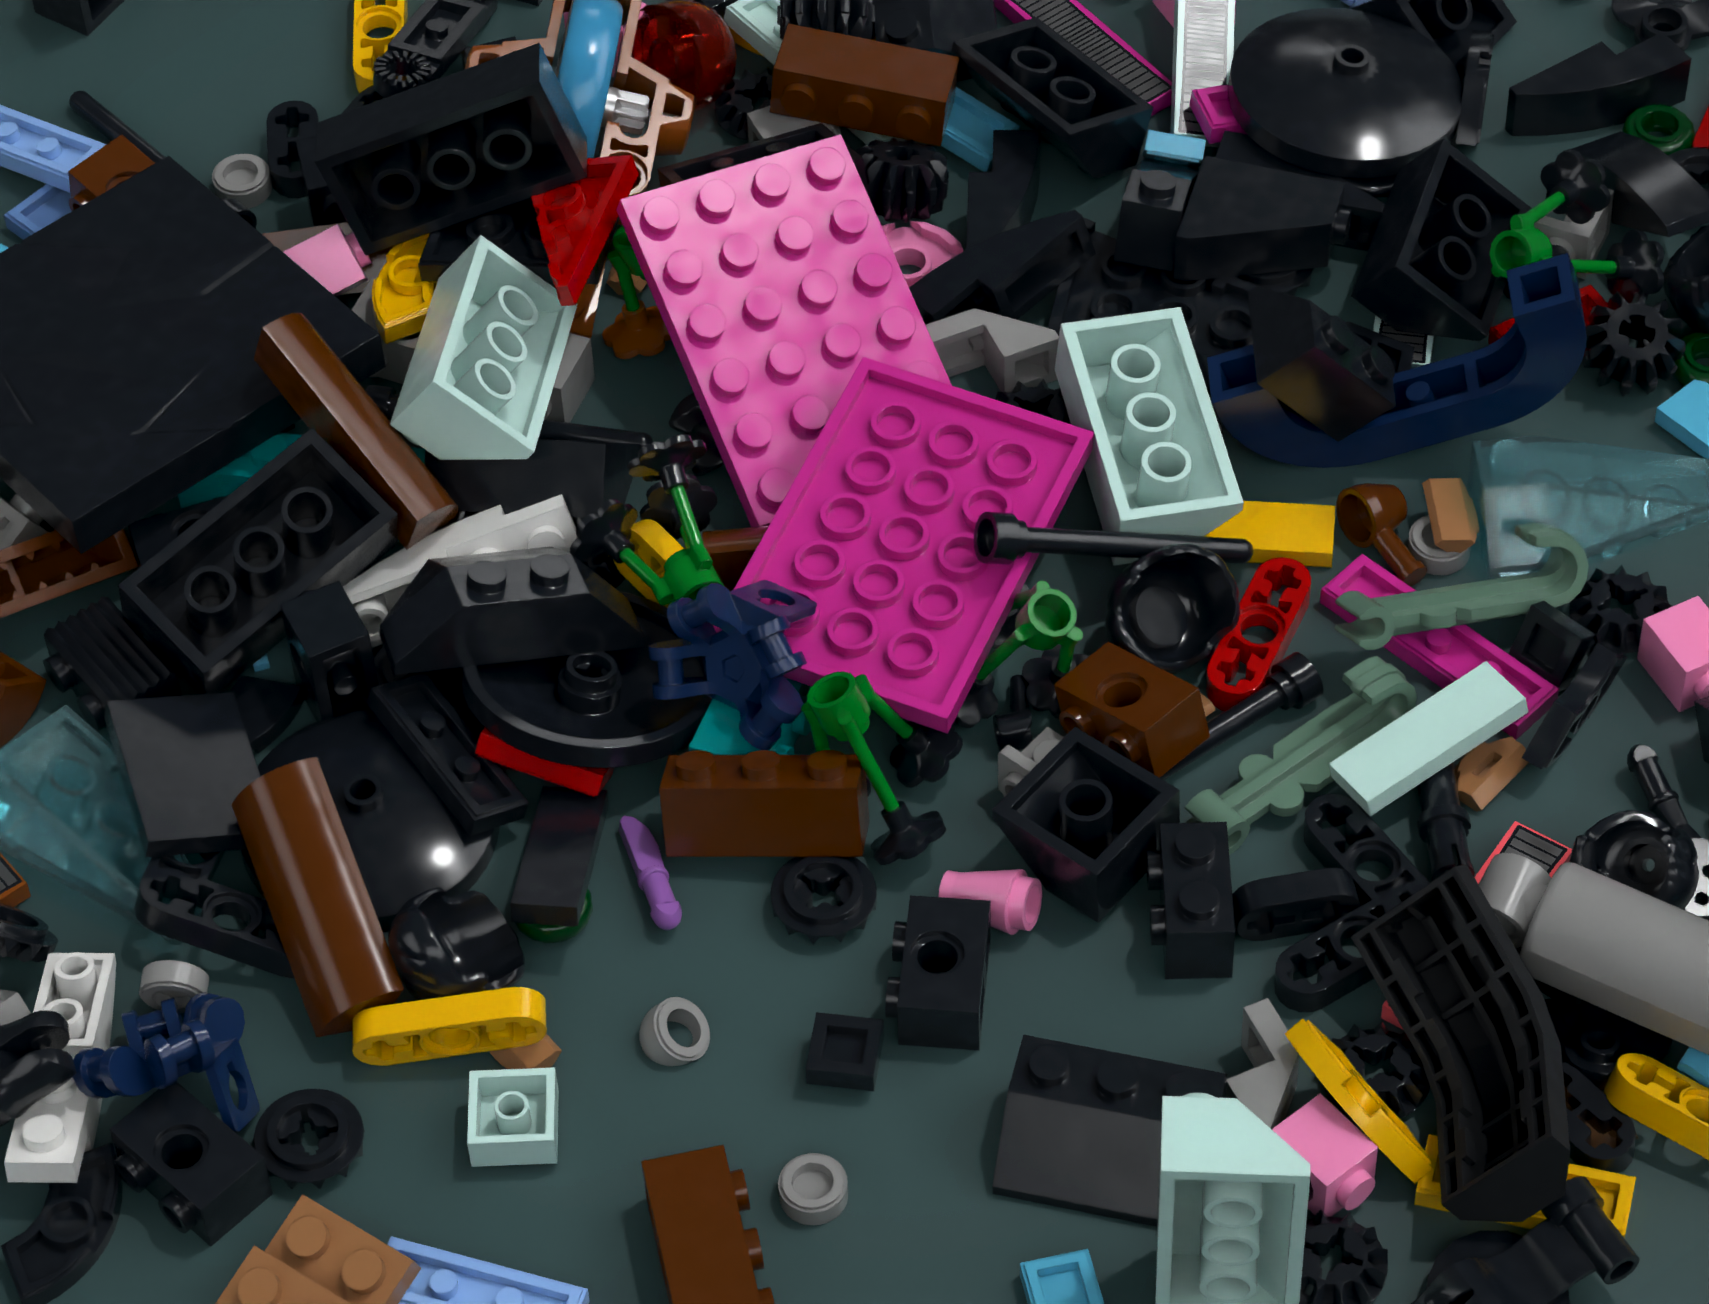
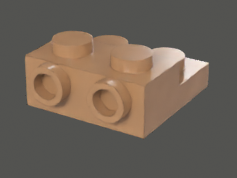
(321, 1261)

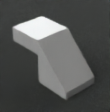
(1005, 345)
(1273, 1080)

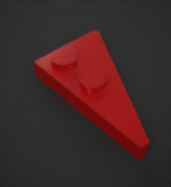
(579, 219)

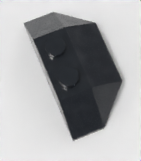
(505, 611)

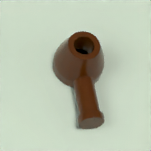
(1370, 516)

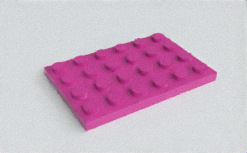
(772, 300)
(887, 534)

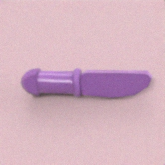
(650, 872)

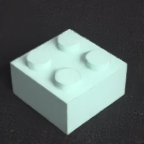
(513, 1117)

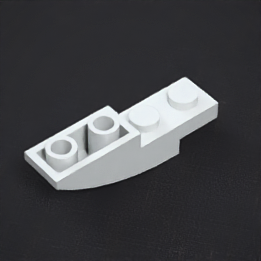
(486, 532)
(60, 1127)

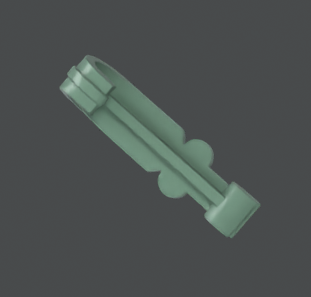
(1471, 602)
(1304, 756)

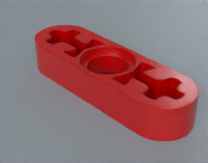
(1258, 611)

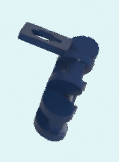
(740, 662)
(199, 1043)

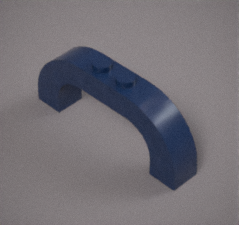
(1431, 400)

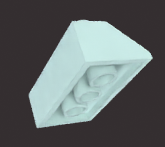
(484, 360)
(1155, 431)
(1227, 1206)

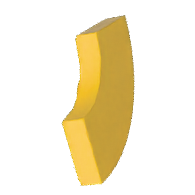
(399, 294)
(1359, 1100)

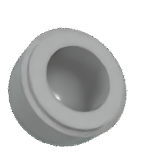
(657, 1041)

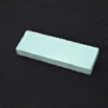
(1428, 738)

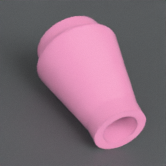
(1012, 894)

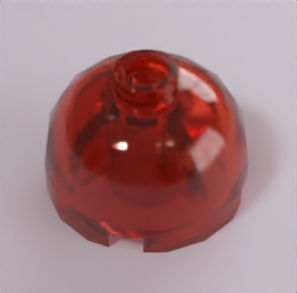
(688, 47)

